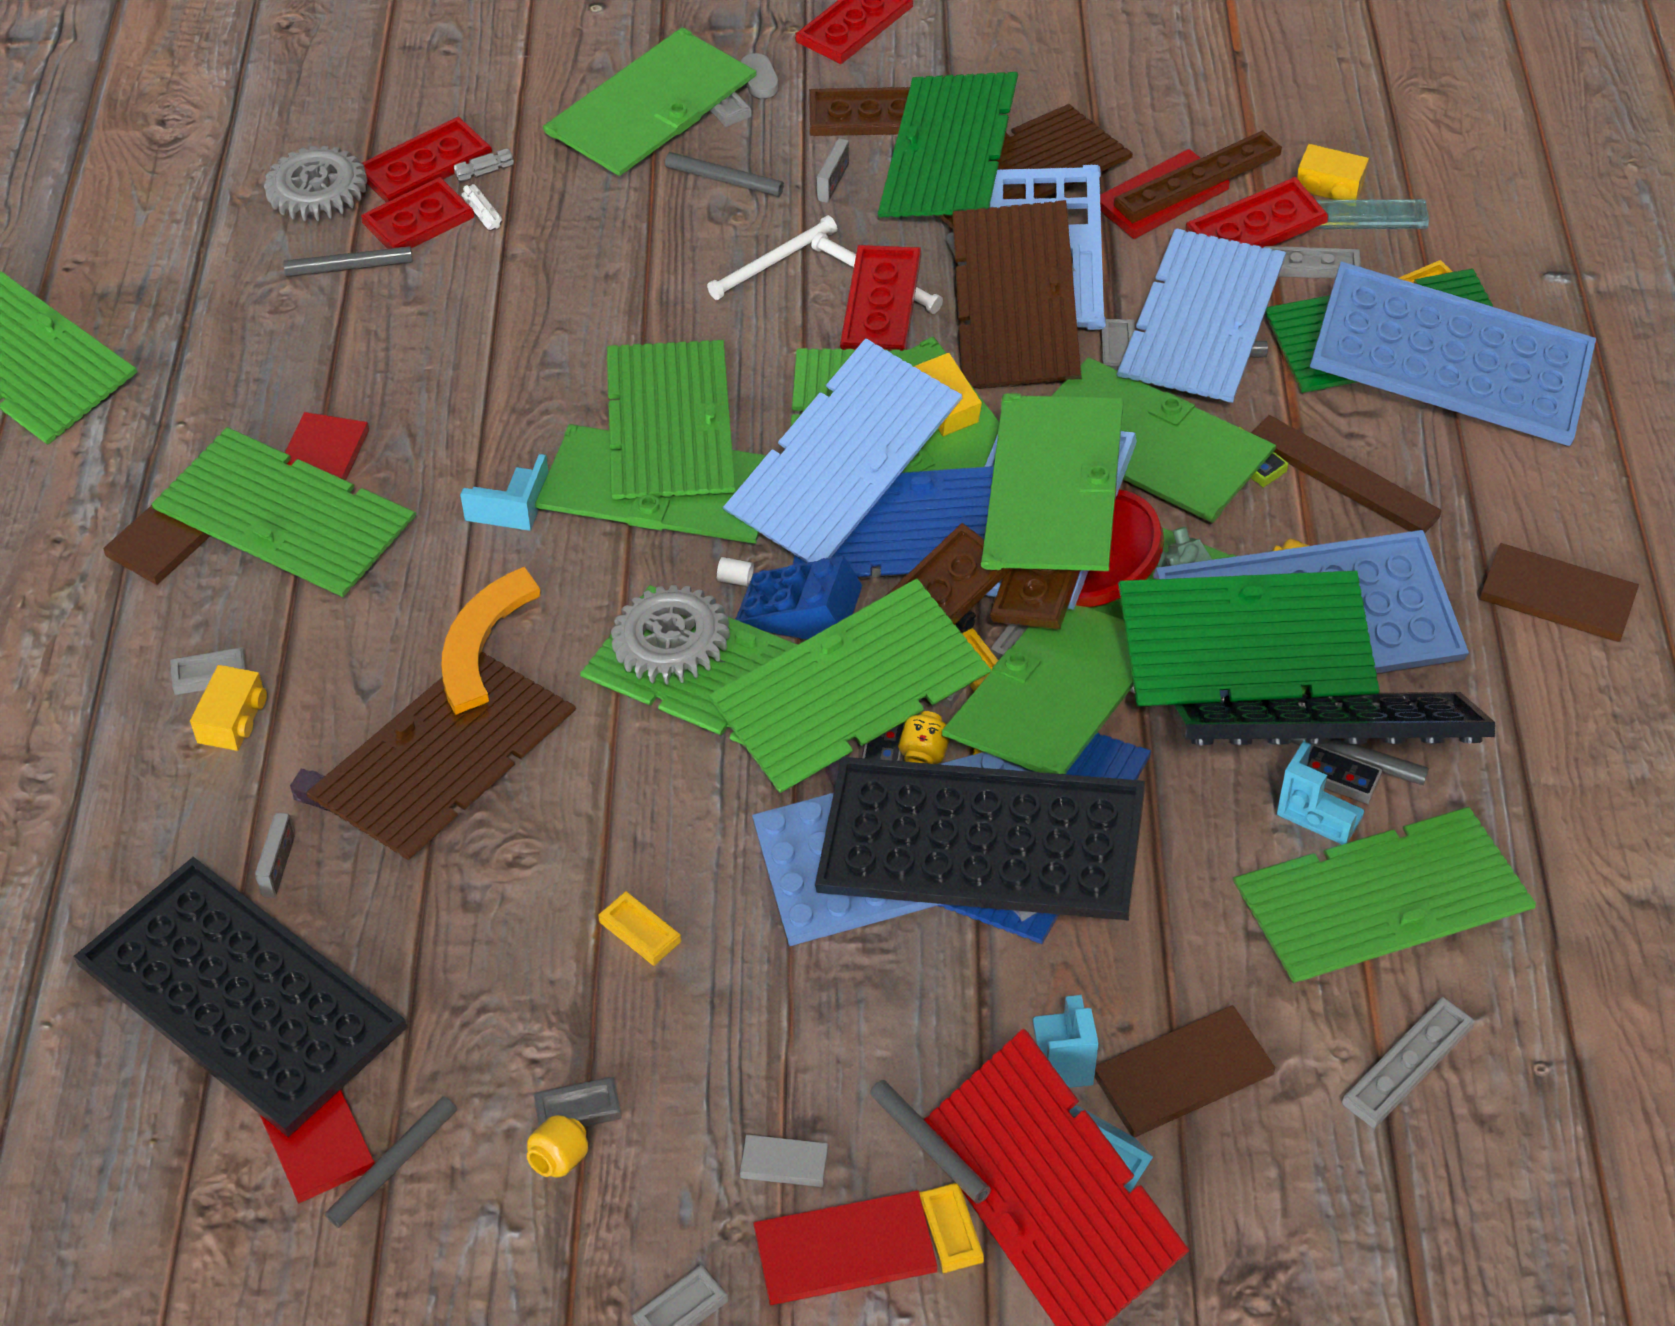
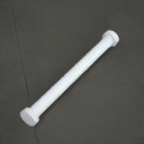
(821, 242)
(717, 288)

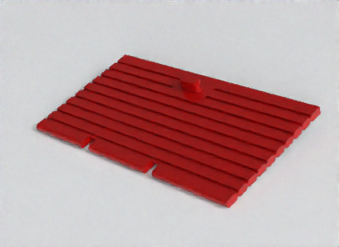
(1055, 1189)

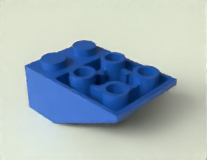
(801, 597)

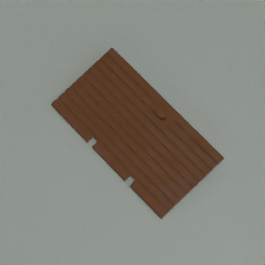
(1055, 141)
(1016, 295)
(429, 758)

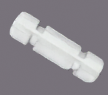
(481, 207)

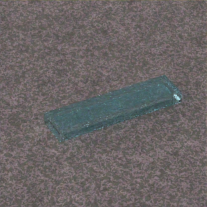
(1375, 214)

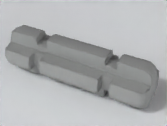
(483, 165)

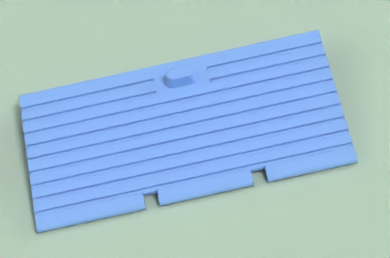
(1203, 315)
(843, 453)

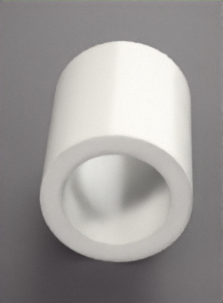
(735, 571)

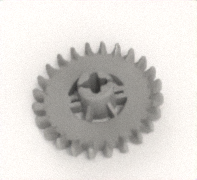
(315, 187)
(672, 644)

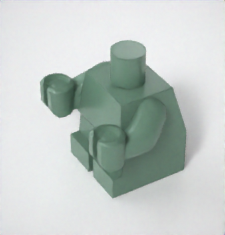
(1184, 550)

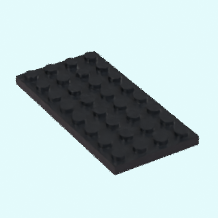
(1352, 717)
(982, 838)
(241, 995)

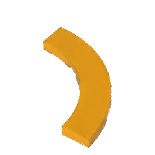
(472, 629)

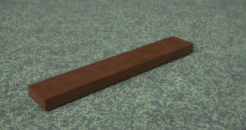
(1197, 176)
(1348, 477)

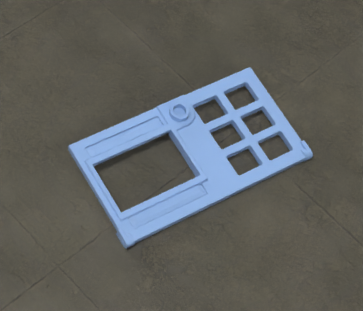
(1084, 238)

